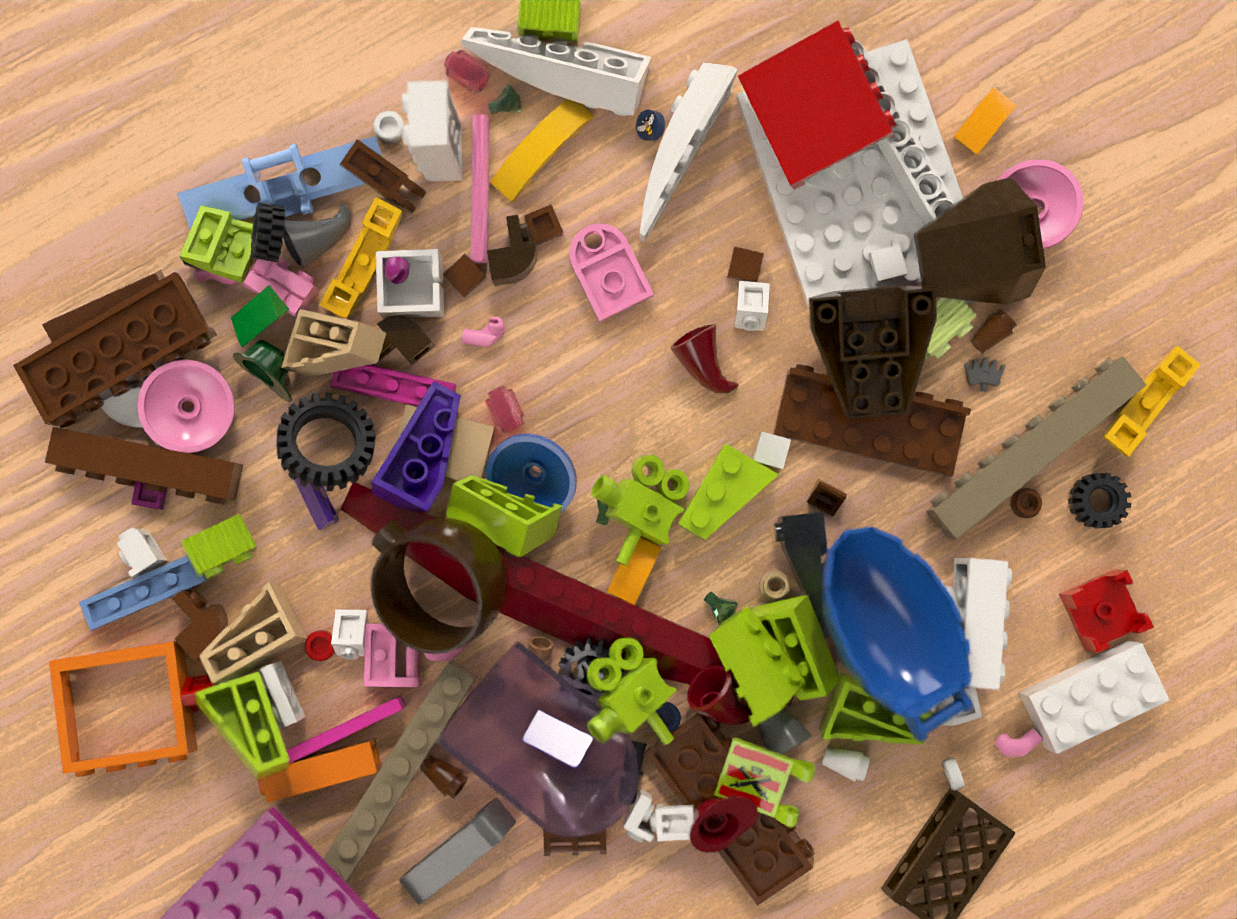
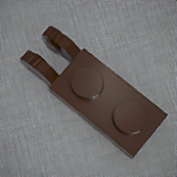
(380, 174)

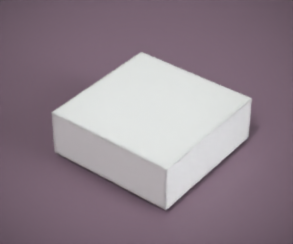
(888, 263)
(771, 450)

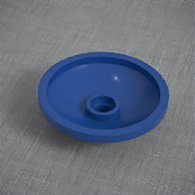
(513, 465)

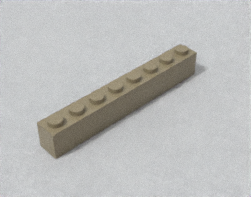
(1036, 447)
(399, 769)

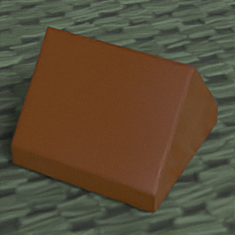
(826, 497)

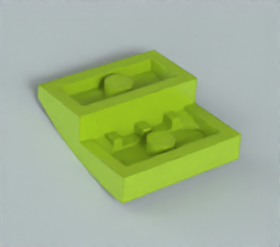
(219, 244)

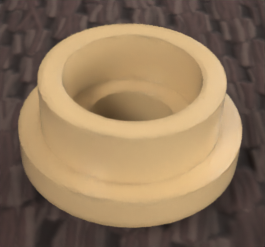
(784, 585)

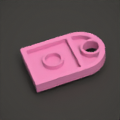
(608, 273)

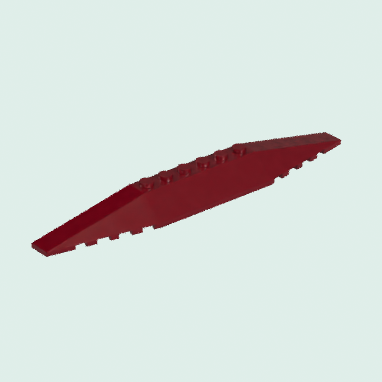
(552, 599)

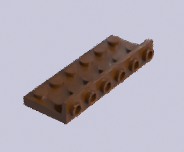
(114, 351)
(920, 440)
(768, 852)

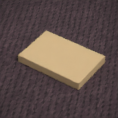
(468, 447)

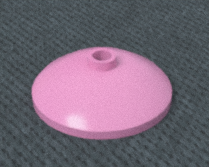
(1055, 192)
(163, 400)

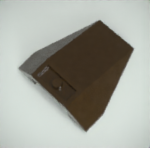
(984, 246)
(874, 345)

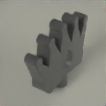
(984, 374)

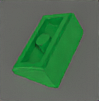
(258, 315)

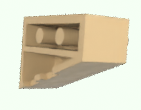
(330, 344)
(255, 637)

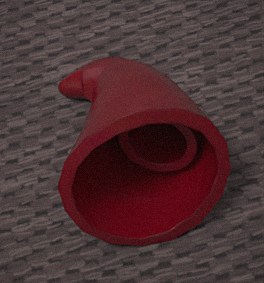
(699, 356)
(714, 697)

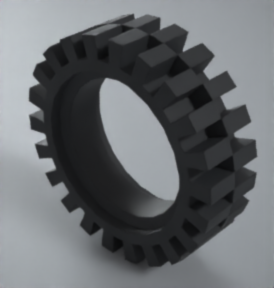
(334, 409)

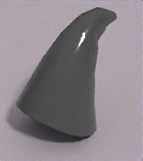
(312, 239)
(782, 732)

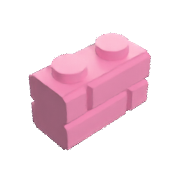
(293, 289)

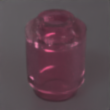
(466, 70)
(505, 409)

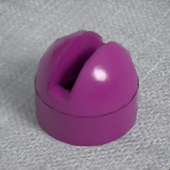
(397, 270)

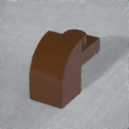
(205, 625)

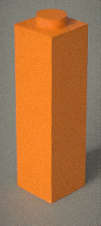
(322, 770)

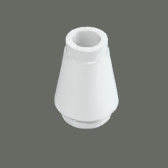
(847, 763)

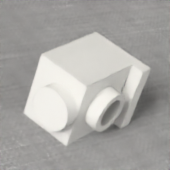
(140, 551)

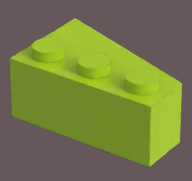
(724, 491)
(505, 518)
(802, 641)
(757, 663)
(860, 717)
(246, 722)

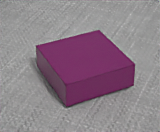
(148, 498)

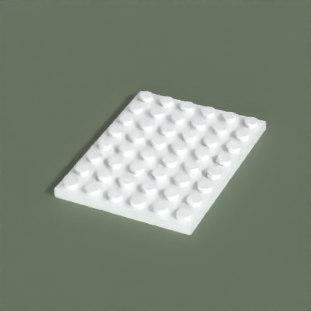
(858, 201)

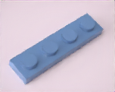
(140, 593)

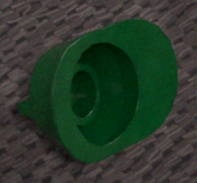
(265, 363)

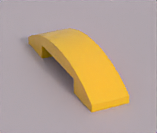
(540, 147)
(360, 266)
(1140, 411)

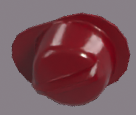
(720, 822)

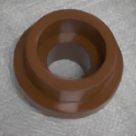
(1034, 499)

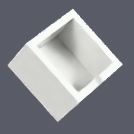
(421, 292)

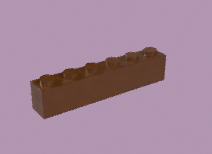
(143, 464)

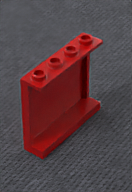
(817, 103)

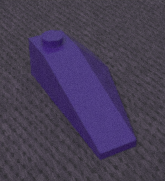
(419, 459)

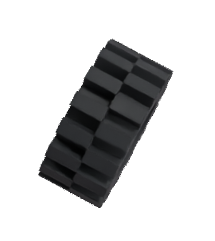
(268, 232)
(1117, 495)

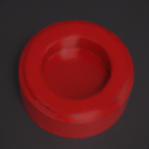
(319, 646)

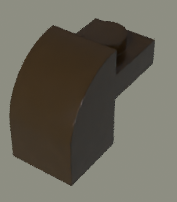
(513, 262)
(406, 337)

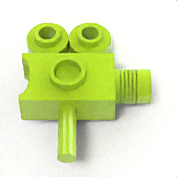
(640, 507)
(629, 697)

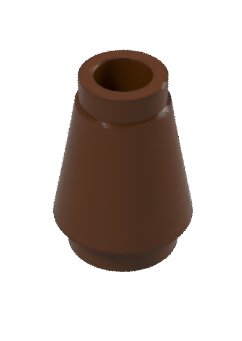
(994, 330)
(444, 776)

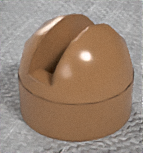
(541, 647)

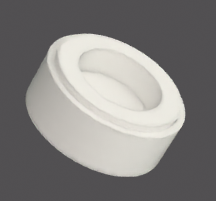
(389, 127)
(953, 774)

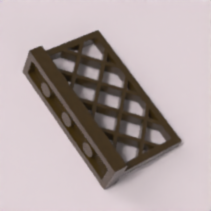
(931, 841)

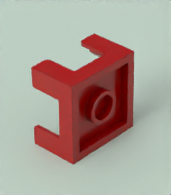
(1104, 610)

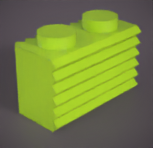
(550, 19)
(219, 546)

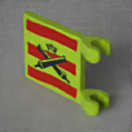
(762, 778)

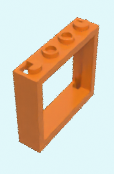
(66, 716)

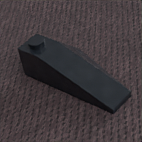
(803, 544)

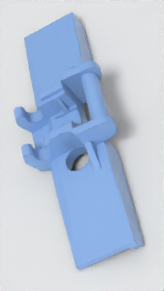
(284, 190)

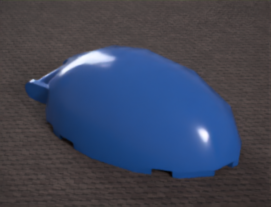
(896, 627)

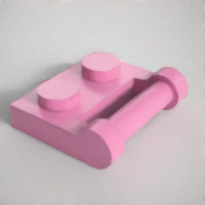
(381, 660)

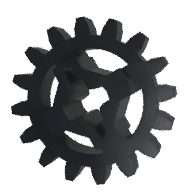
(584, 656)

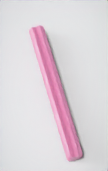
(480, 189)

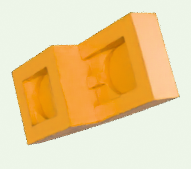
(985, 120)
(631, 578)

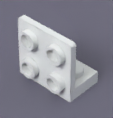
(281, 694)

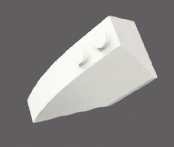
(585, 74)
(684, 135)

